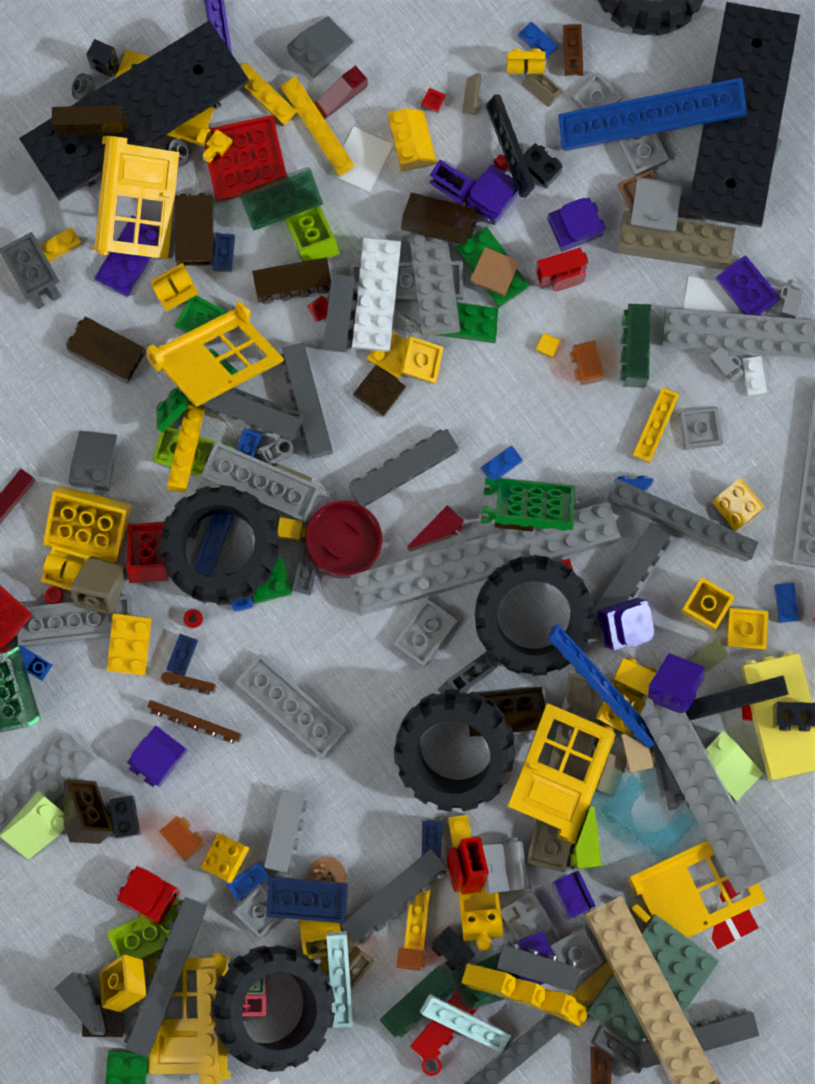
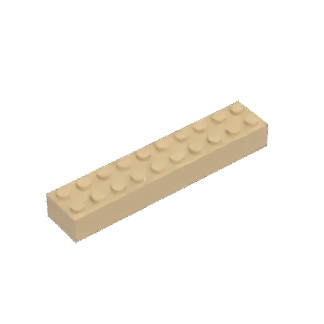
(649, 994)

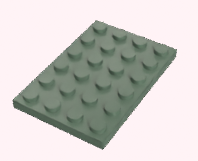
(681, 963)

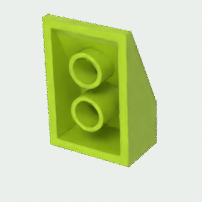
(312, 235)
(587, 848)

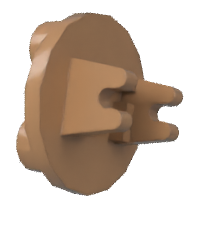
(322, 866)

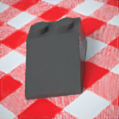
(318, 46)
(93, 460)
(83, 1000)

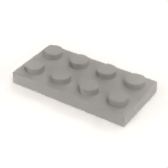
(528, 917)

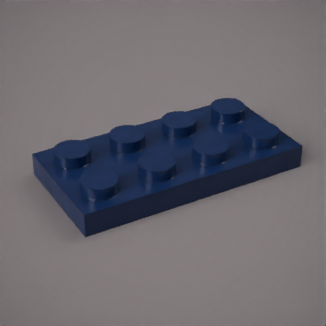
(307, 899)

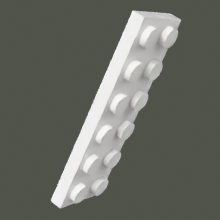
(376, 295)

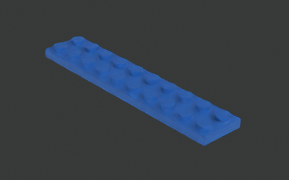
(652, 114)

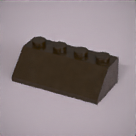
(292, 280)
(520, 706)

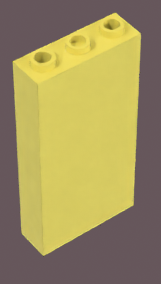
(783, 752)

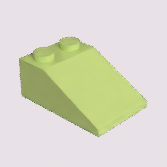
(732, 765)
(34, 826)

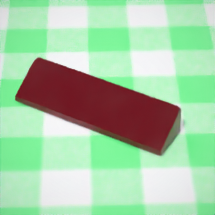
(14, 492)

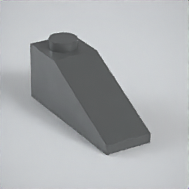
(470, 675)

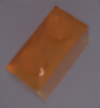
(587, 363)
(182, 838)
(410, 959)

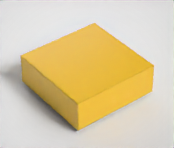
(548, 345)
(640, 913)

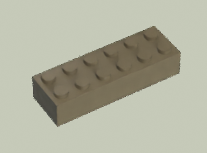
(690, 244)

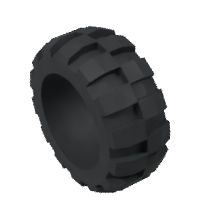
(651, 16)
(206, 503)
(522, 570)
(441, 790)
(311, 1028)

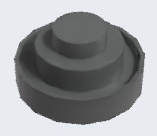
(82, 86)
(182, 147)

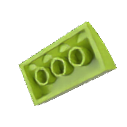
(167, 445)
(141, 936)

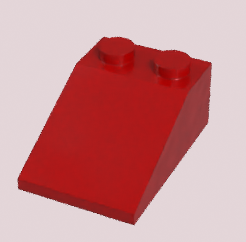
(143, 553)

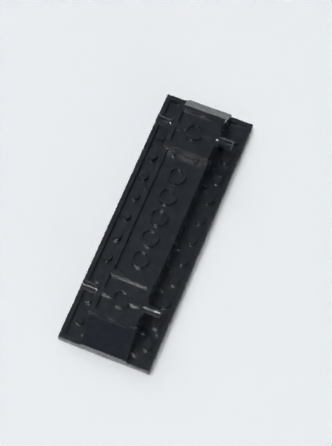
(156, 99)
(740, 152)

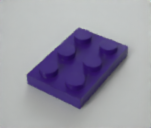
(747, 287)

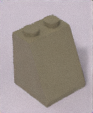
(98, 585)

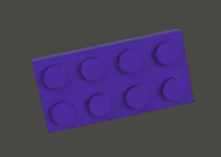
(123, 270)

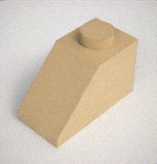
(636, 755)

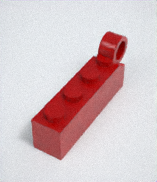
(436, 1035)

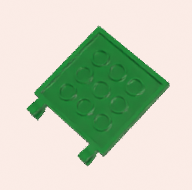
(531, 504)

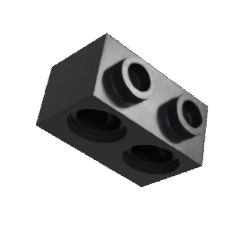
(103, 58)
(537, 168)
(794, 710)
(129, 816)
(457, 945)

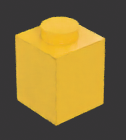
(291, 530)

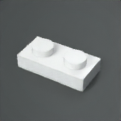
(754, 376)

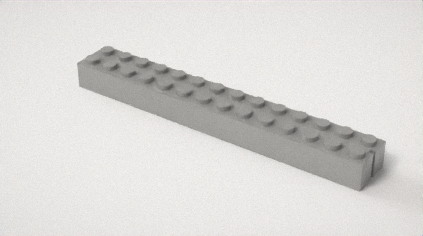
(478, 558)

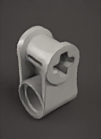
(274, 452)

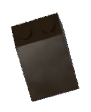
(85, 813)

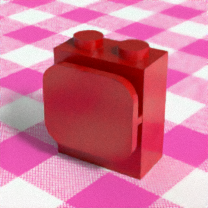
(562, 270)
(467, 866)
(147, 895)

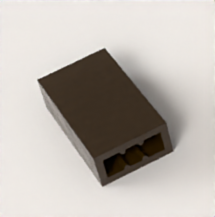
(89, 121)
(439, 219)
(194, 229)
(105, 349)

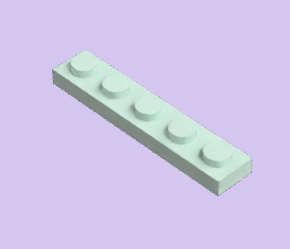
(340, 978)
(465, 1023)

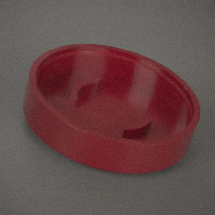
(343, 539)

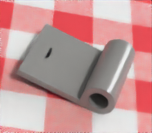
(656, 204)
(506, 867)

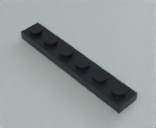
(510, 146)
(737, 698)

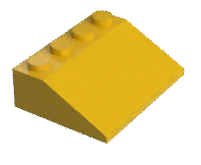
(87, 523)

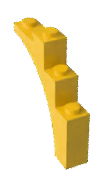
(526, 993)

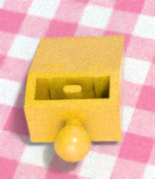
(481, 918)
(315, 935)

